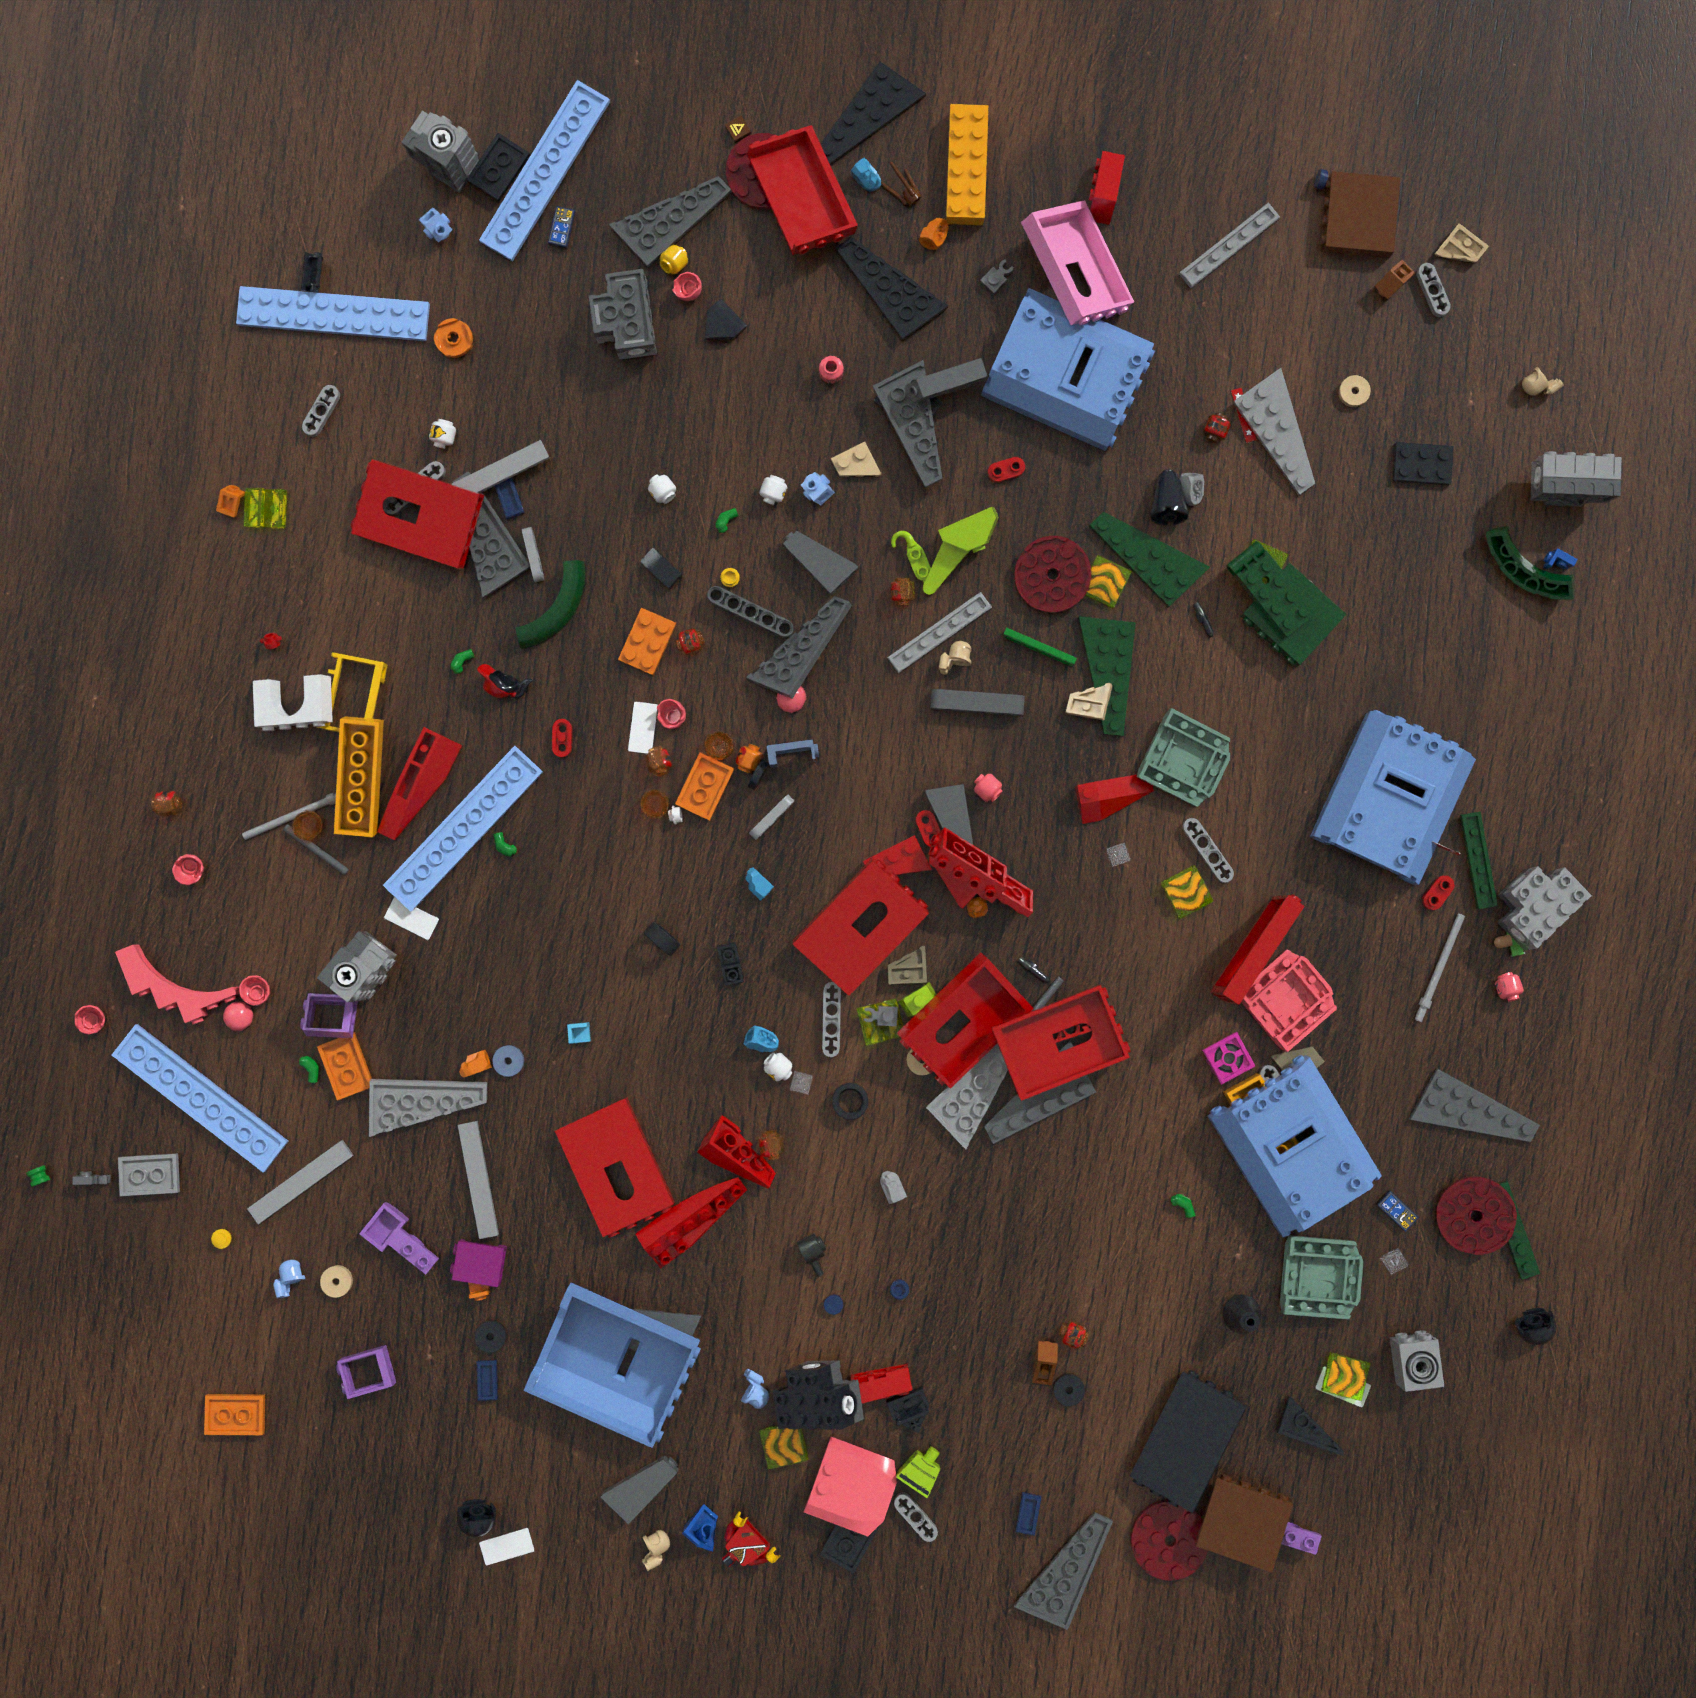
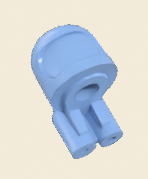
(289, 1274)
(755, 1393)

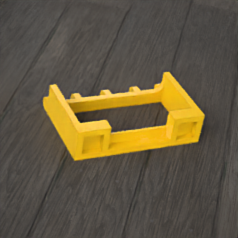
(378, 677)

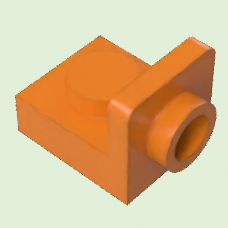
(229, 500)
(478, 1291)

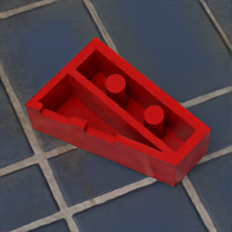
(1106, 187)
(903, 858)
(883, 1382)

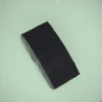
(661, 568)
(730, 963)

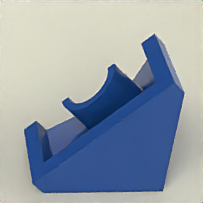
(702, 1528)

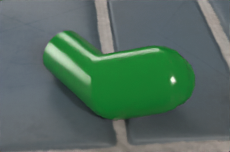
(723, 519)
(458, 660)
(503, 847)
(311, 1066)
(1185, 1203)

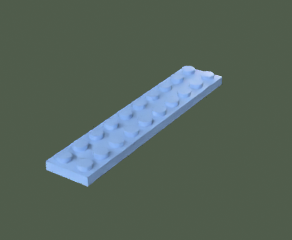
(544, 170)
(333, 313)
(463, 828)
(200, 1098)

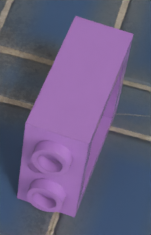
(328, 999)
(384, 1365)

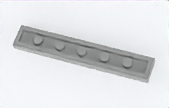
(1229, 245)
(504, 468)
(939, 632)
(478, 1179)
(300, 1182)

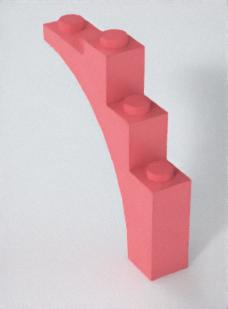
(142, 977)

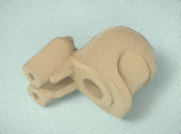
(1537, 383)
(958, 655)
(657, 1544)

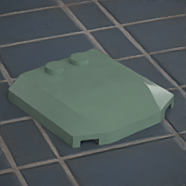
(1185, 758)
(1320, 1277)

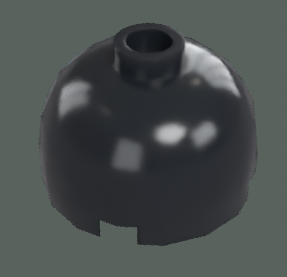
(1536, 1326)
(476, 1518)

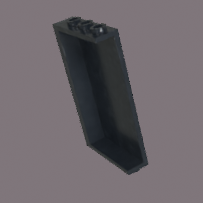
(1188, 1441)

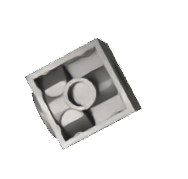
(1414, 1349)

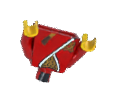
(746, 1544)

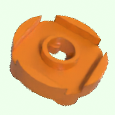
(444, 332)

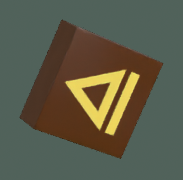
(738, 129)

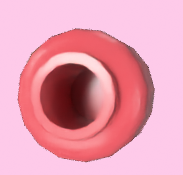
(831, 369)
(988, 787)
(1509, 986)

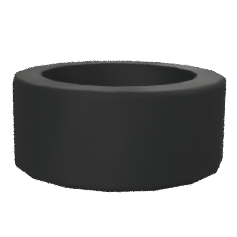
(662, 938)
(847, 1115)

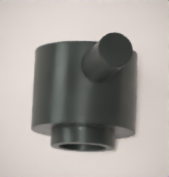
(812, 1249)

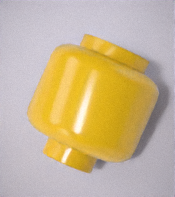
(673, 259)

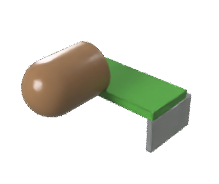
(1506, 941)

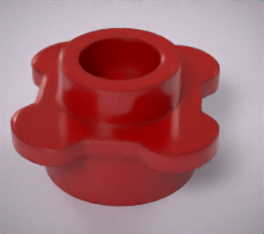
(271, 640)

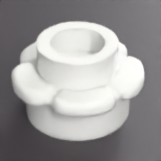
(675, 814)

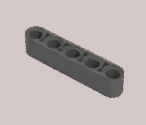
(744, 604)
(977, 702)

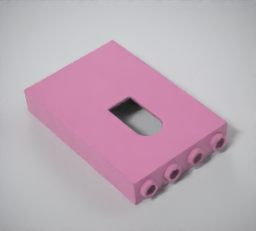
(1071, 236)

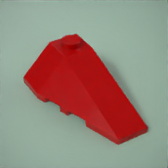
(1105, 797)
(730, 1151)

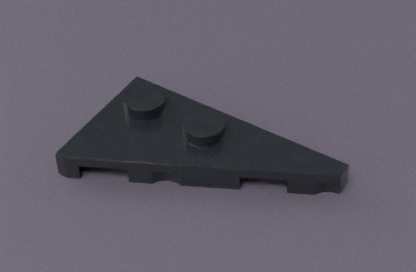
(1300, 1426)

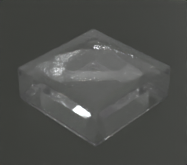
(1118, 854)
(801, 1082)
(1394, 1261)

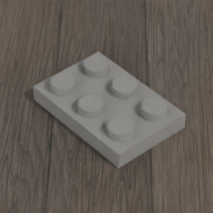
(148, 1174)

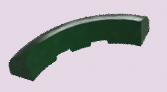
(1523, 572)
(560, 612)

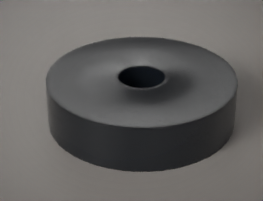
(758, 775)
(490, 1345)
(1073, 1397)

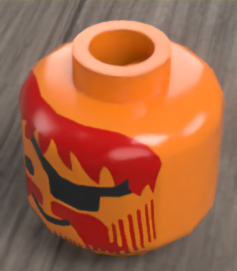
(748, 758)

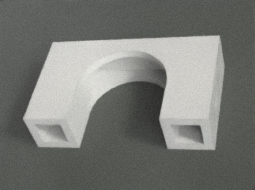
(315, 708)

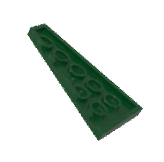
(1154, 562)
(1109, 661)

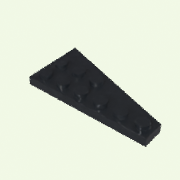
(872, 108)
(894, 293)

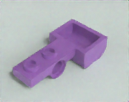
(386, 1230)
(1301, 1538)

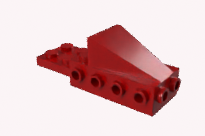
(968, 873)

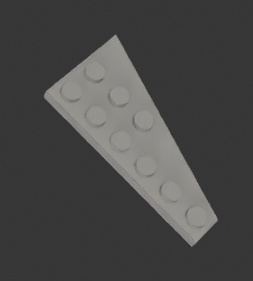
(1273, 421)
(968, 1100)
(414, 1101)

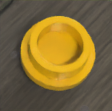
(730, 577)
(221, 1238)

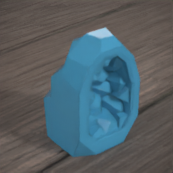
(866, 175)
(758, 884)
(761, 1039)

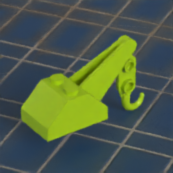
(957, 540)

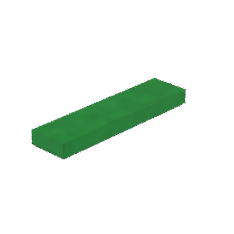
(1039, 647)

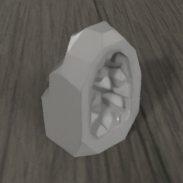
(1192, 487)
(892, 1187)

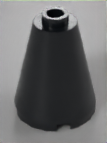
(1168, 500)
(1242, 1314)

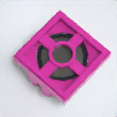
(1226, 1058)

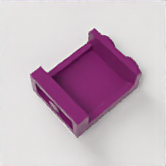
(478, 1263)

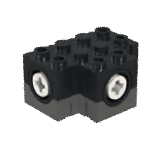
(817, 1398)

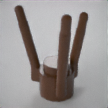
(911, 193)

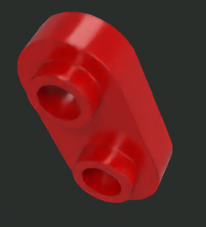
(1006, 469)
(560, 738)
(929, 828)
(1437, 891)

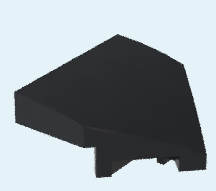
(722, 322)
(909, 1409)

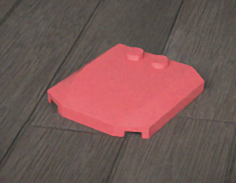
(1289, 999)
(852, 1487)

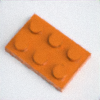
(647, 641)
(704, 786)
(345, 1066)
(234, 1414)

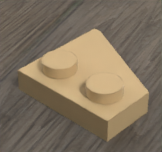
(1462, 246)
(856, 462)
(1090, 703)

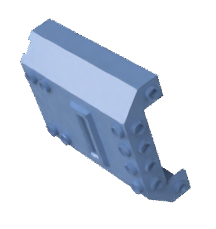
(1041, 358)
(1382, 819)
(1314, 1174)
(586, 1352)

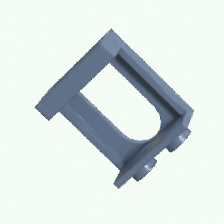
(774, 750)

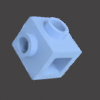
(435, 225)
(817, 488)

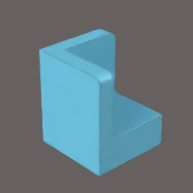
(579, 1032)

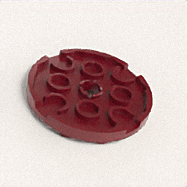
(742, 177)
(1033, 570)
(1481, 1195)
(1148, 1543)

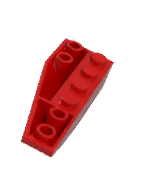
(419, 780)
(688, 1221)

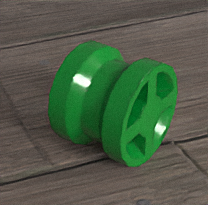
(38, 1176)

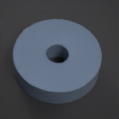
(508, 1069)

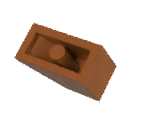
(1394, 279)
(1045, 1362)

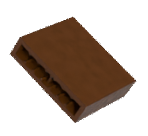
(1360, 214)
(1244, 1522)

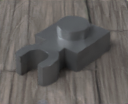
(995, 278)
(885, 1015)
(87, 1178)

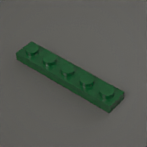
(1478, 860)
(1520, 1246)

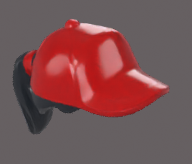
(500, 684)

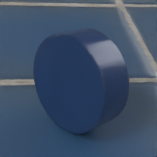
(1321, 179)
(899, 1289)
(833, 1304)

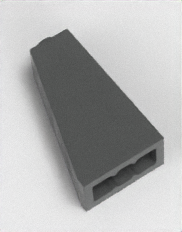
(947, 380)
(821, 563)
(951, 809)
(638, 1489)

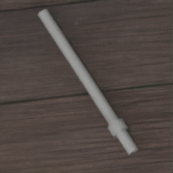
(329, 800)
(1426, 1002)

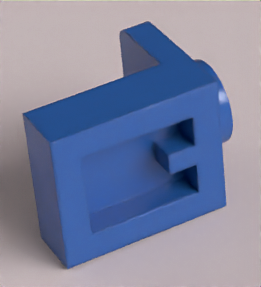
(1561, 558)

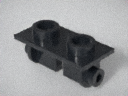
(311, 272)

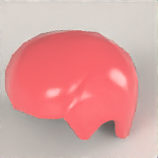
(687, 286)
(792, 705)
(671, 713)
(187, 869)
(254, 990)
(238, 1016)
(89, 1019)

